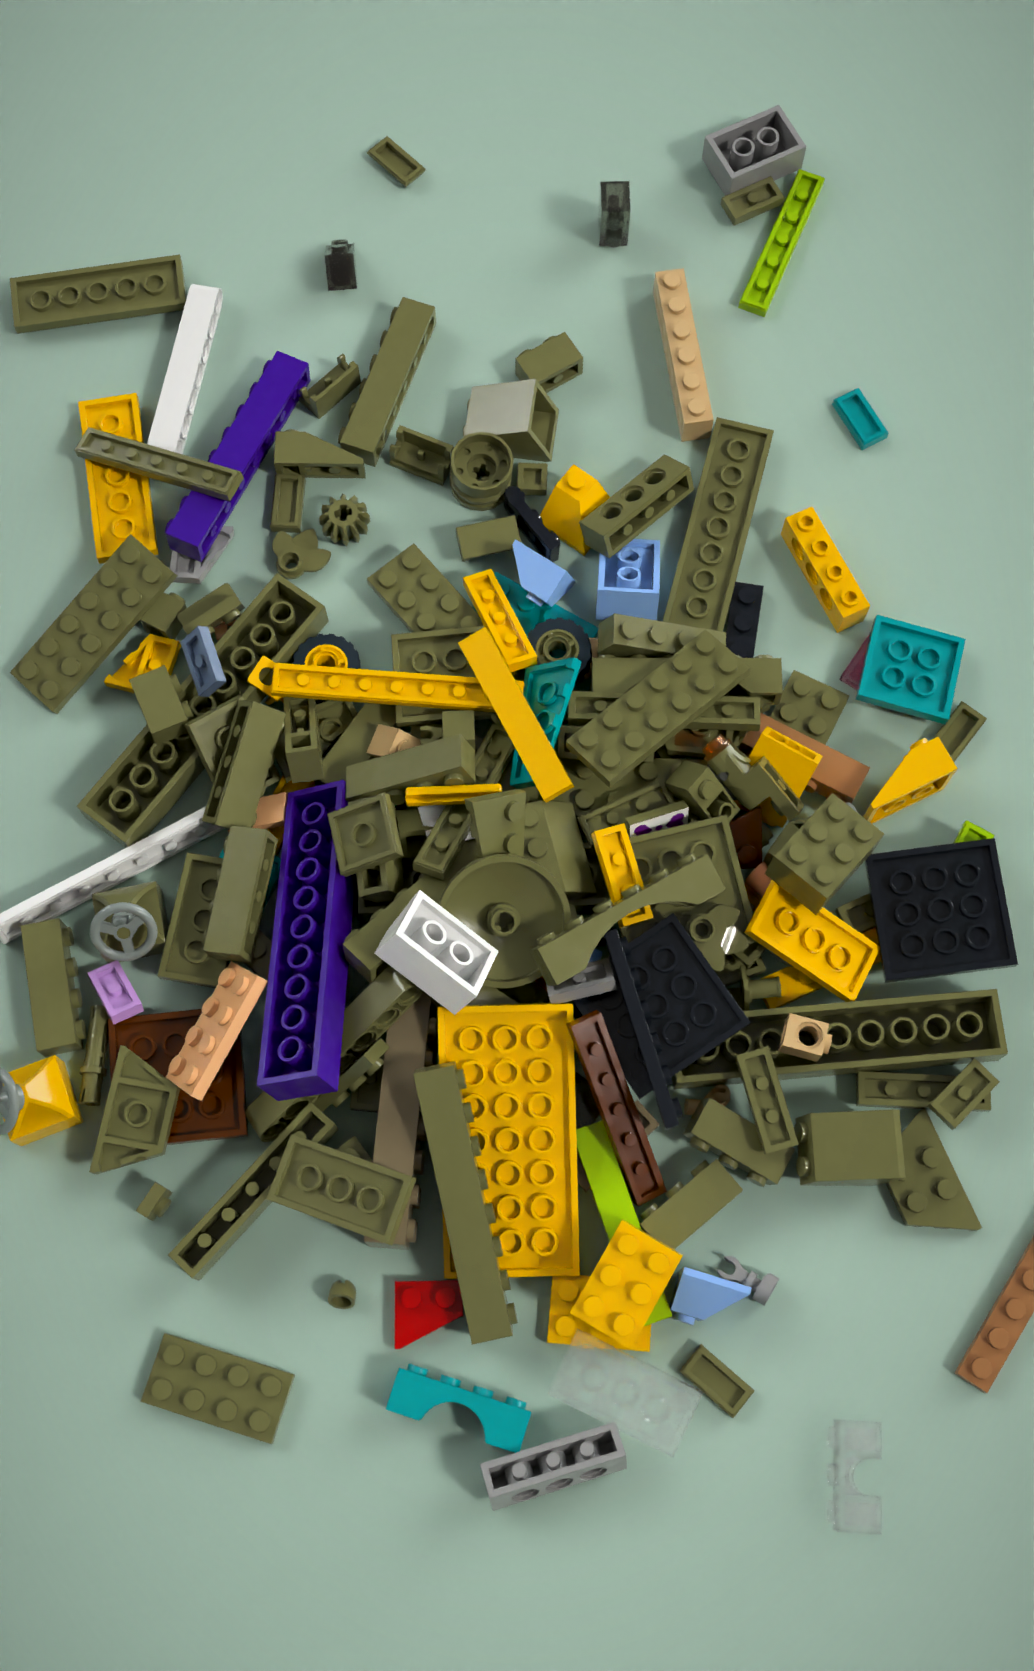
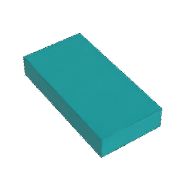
(860, 418)

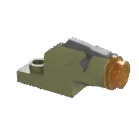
(750, 783)

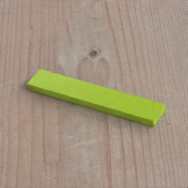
(781, 243)
(610, 1191)

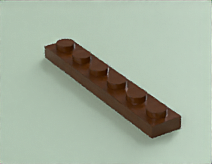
(616, 1107)

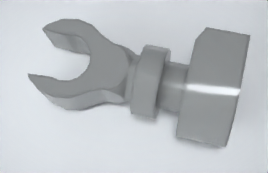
(762, 1288)

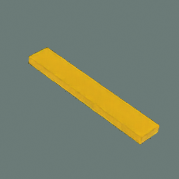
(516, 715)

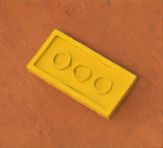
(812, 943)

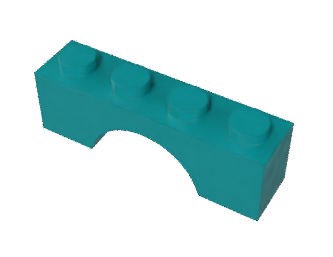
(417, 1394)

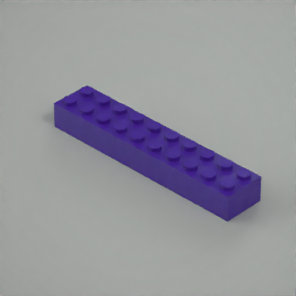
(307, 954)

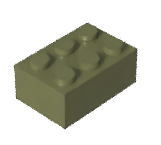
(824, 853)

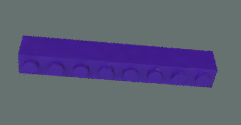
(241, 449)

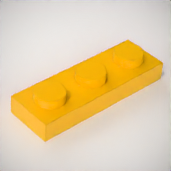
(619, 868)

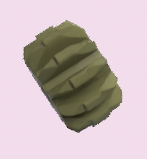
(355, 522)

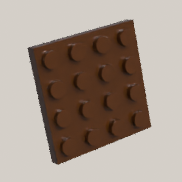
(157, 1041)

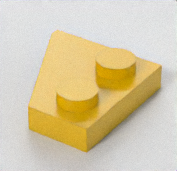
(152, 653)

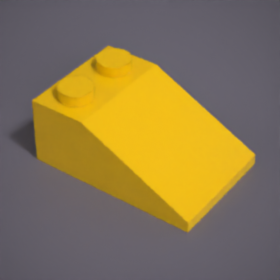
(918, 776)

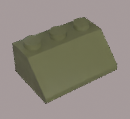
(557, 845)

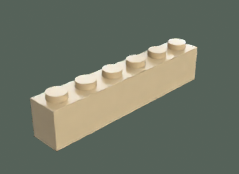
(682, 355)

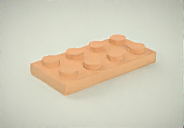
(215, 1030)

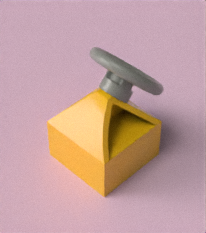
(37, 1101)

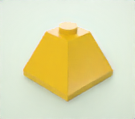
(569, 503)

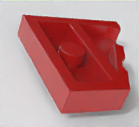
(424, 1308)

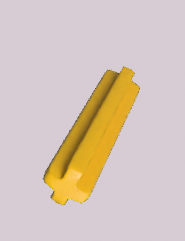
(447, 794)

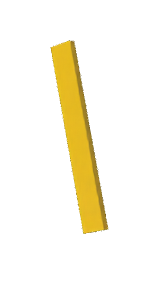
(380, 687)

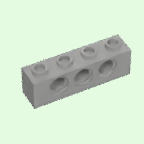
(554, 1466)

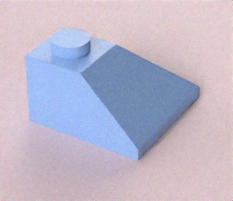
(540, 576)
(703, 1295)

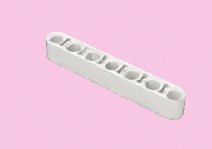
(186, 368)

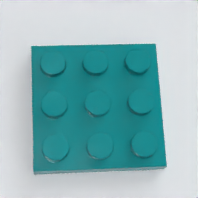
(910, 669)

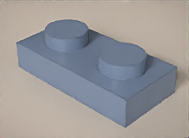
(203, 661)

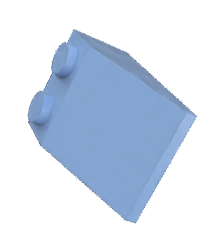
(630, 581)

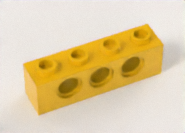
(824, 569)

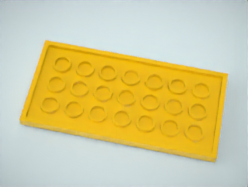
(525, 1119)

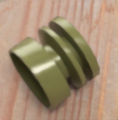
(479, 456)

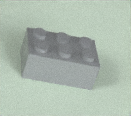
(753, 150)

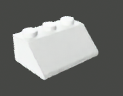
(437, 953)

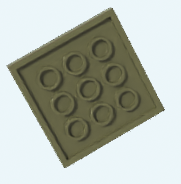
(665, 847)

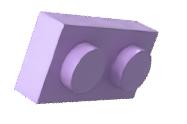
(115, 992)

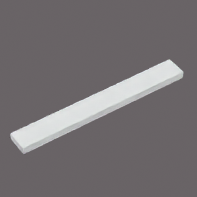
(106, 874)

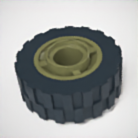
(561, 635)

